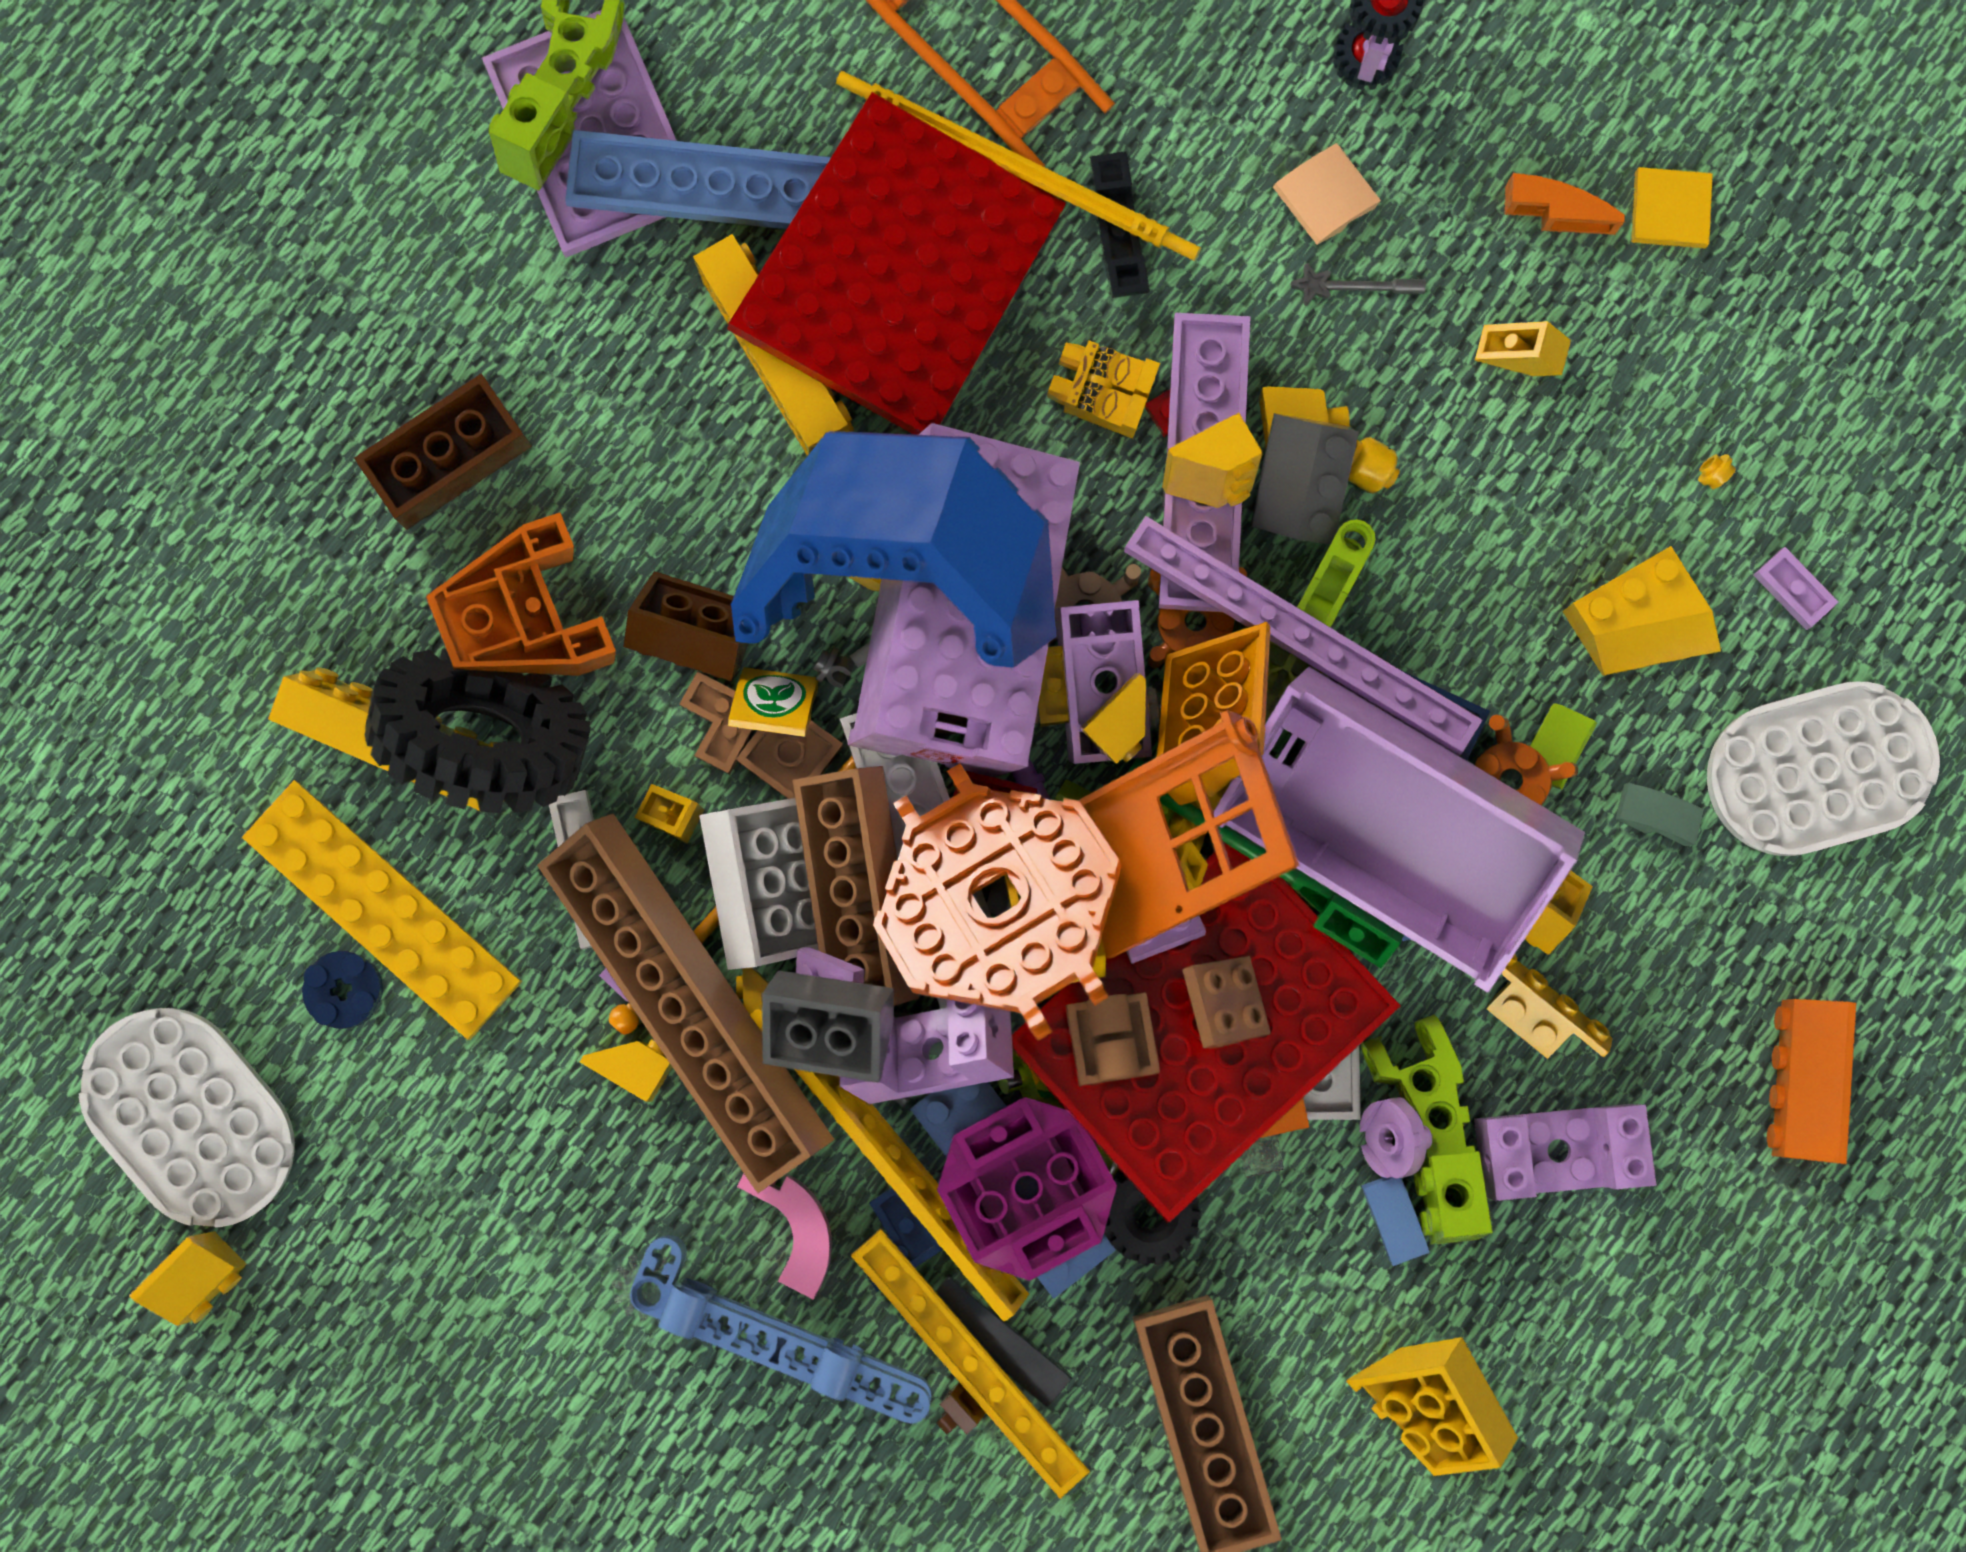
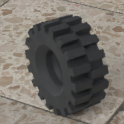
(1146, 1244)

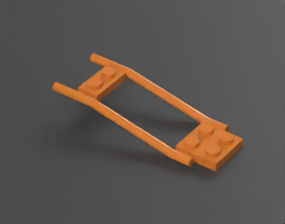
(1032, 100)

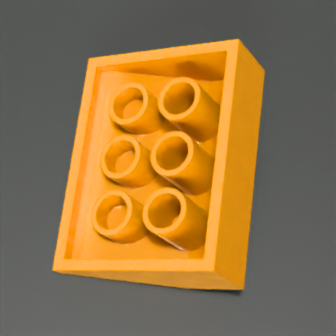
(1204, 683)

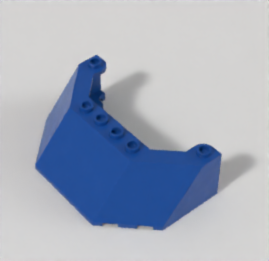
(905, 514)

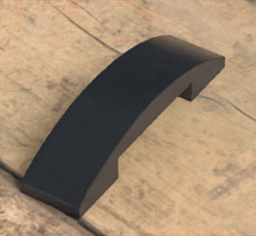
(1120, 249)

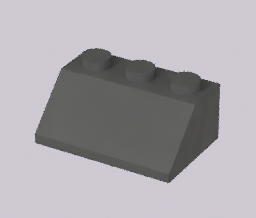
(1304, 478)
(826, 1025)

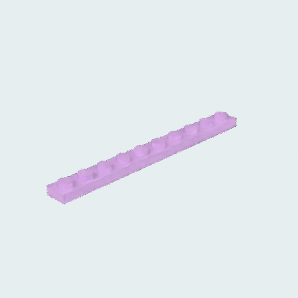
(1303, 636)

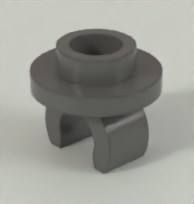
(830, 666)

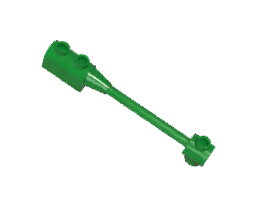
(1336, 915)

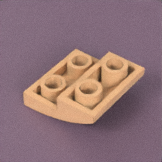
(1326, 193)

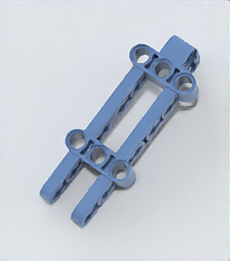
(686, 1311)

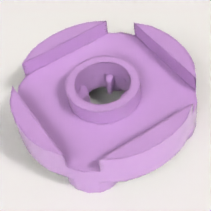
(1410, 1136)

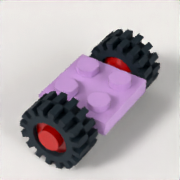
(1370, 47)

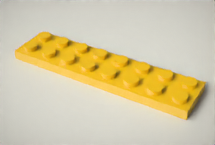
(382, 909)

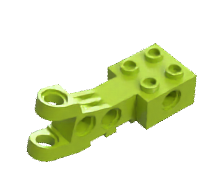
(539, 110)
(1322, 601)
(1448, 1161)

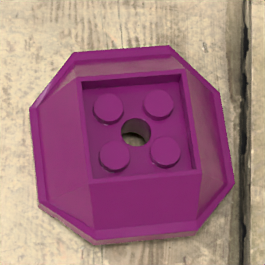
(1033, 1232)

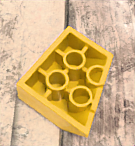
(1645, 617)
(1441, 1406)

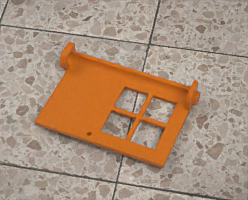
(1132, 821)

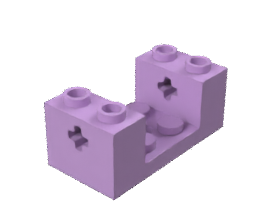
(1096, 641)
(974, 1052)
(1604, 1150)

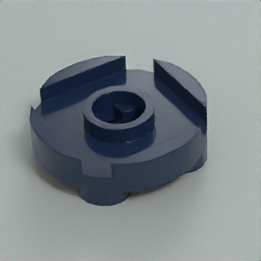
(360, 1002)

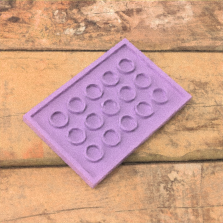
(619, 105)

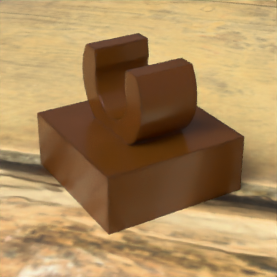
(959, 1410)

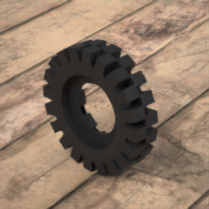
(409, 738)

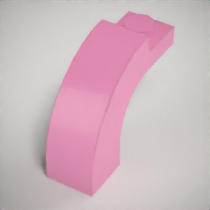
(810, 1231)

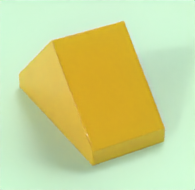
(669, 813)

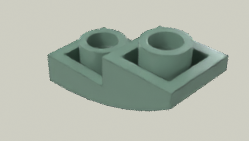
(1660, 813)

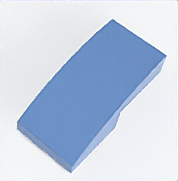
(1395, 1219)

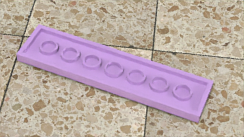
(1205, 389)

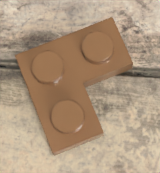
(713, 703)

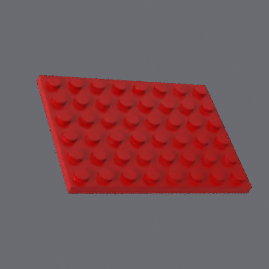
(897, 267)
(1212, 1104)

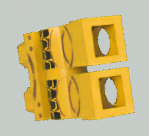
(1107, 386)

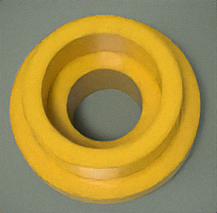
(1716, 471)

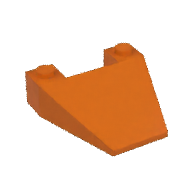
(502, 614)

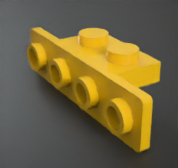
(1542, 1014)

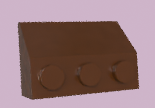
(685, 626)

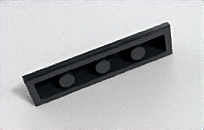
(1007, 1345)

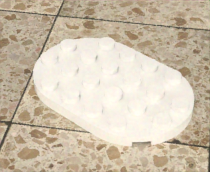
(1822, 768)
(186, 1117)

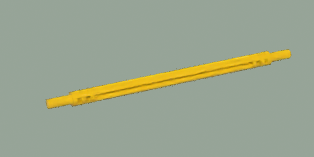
(1025, 169)

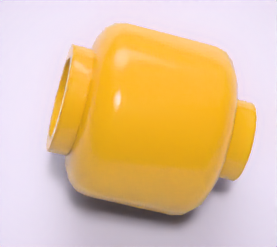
(1373, 466)

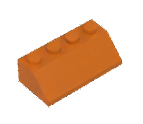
(1812, 1080)

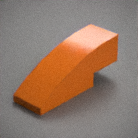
(1560, 206)

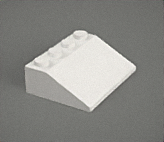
(759, 883)

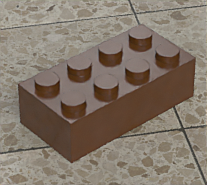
(442, 452)

